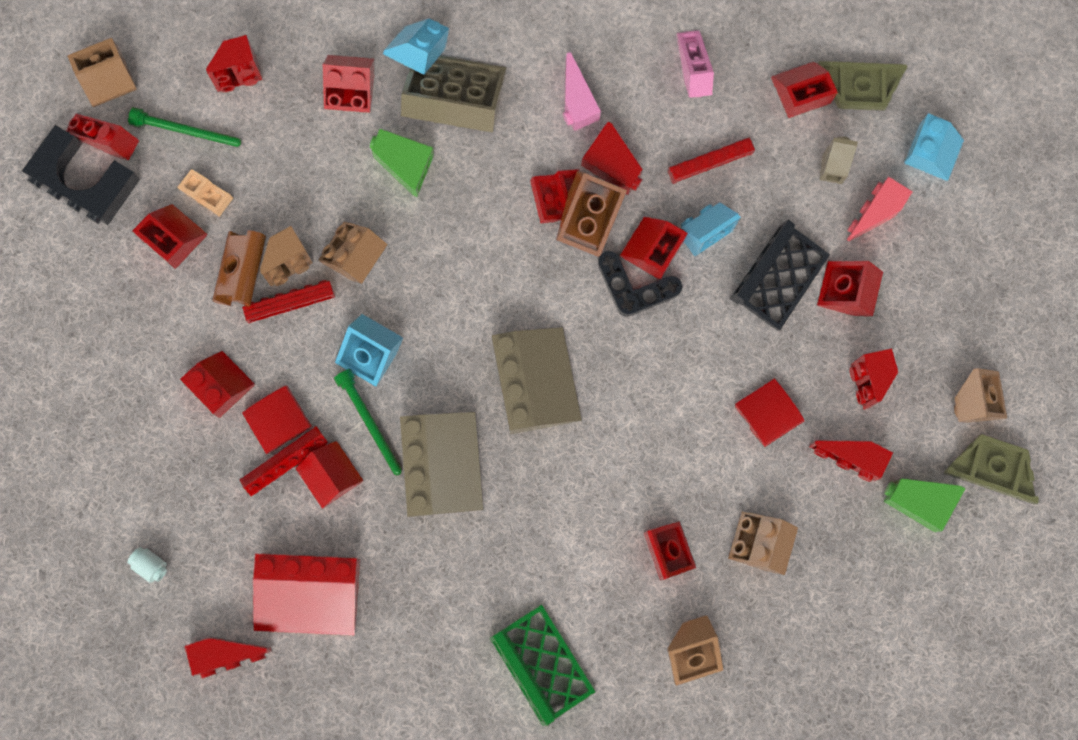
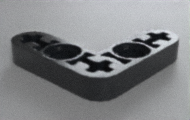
(635, 296)

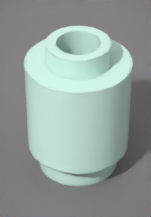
(147, 565)

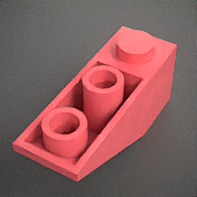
(885, 205)

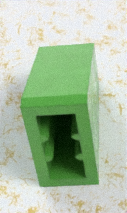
(403, 159)
(924, 501)

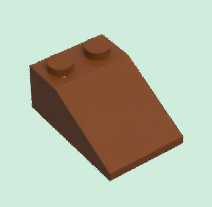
(589, 213)

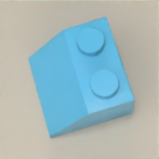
(418, 45)
(935, 147)
(709, 227)
(368, 349)

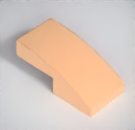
(205, 193)

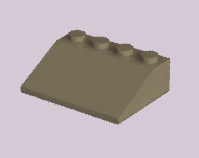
(455, 93)
(535, 379)
(441, 463)

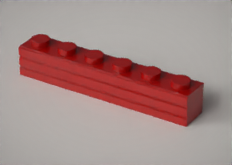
(711, 160)
(290, 301)
(283, 461)

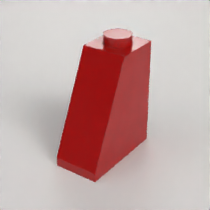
(613, 160)

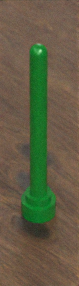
(139, 118)
(346, 382)

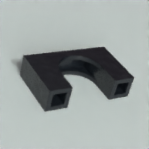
(100, 201)

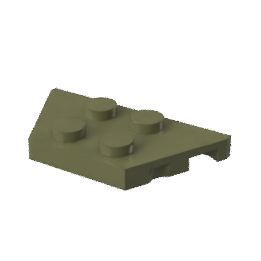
(864, 84)
(996, 467)

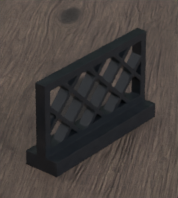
(761, 268)

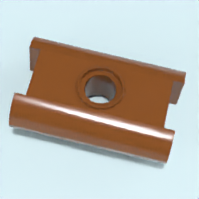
(239, 268)

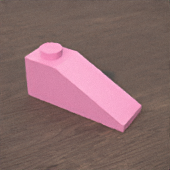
(695, 64)
(579, 102)

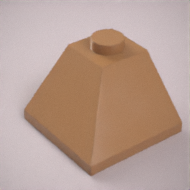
(980, 398)
(694, 651)

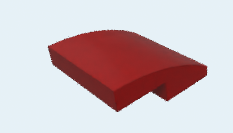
(551, 194)
(769, 412)
(276, 419)

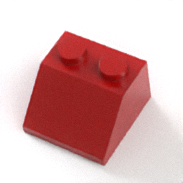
(850, 287)
(217, 383)

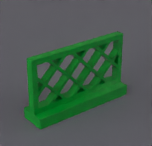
(527, 681)

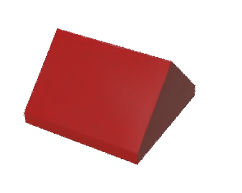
(328, 473)
(669, 550)

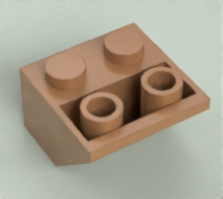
(102, 72)
(353, 251)
(284, 257)
(763, 542)

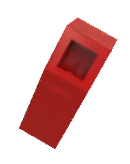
(103, 136)
(861, 456)
(216, 653)

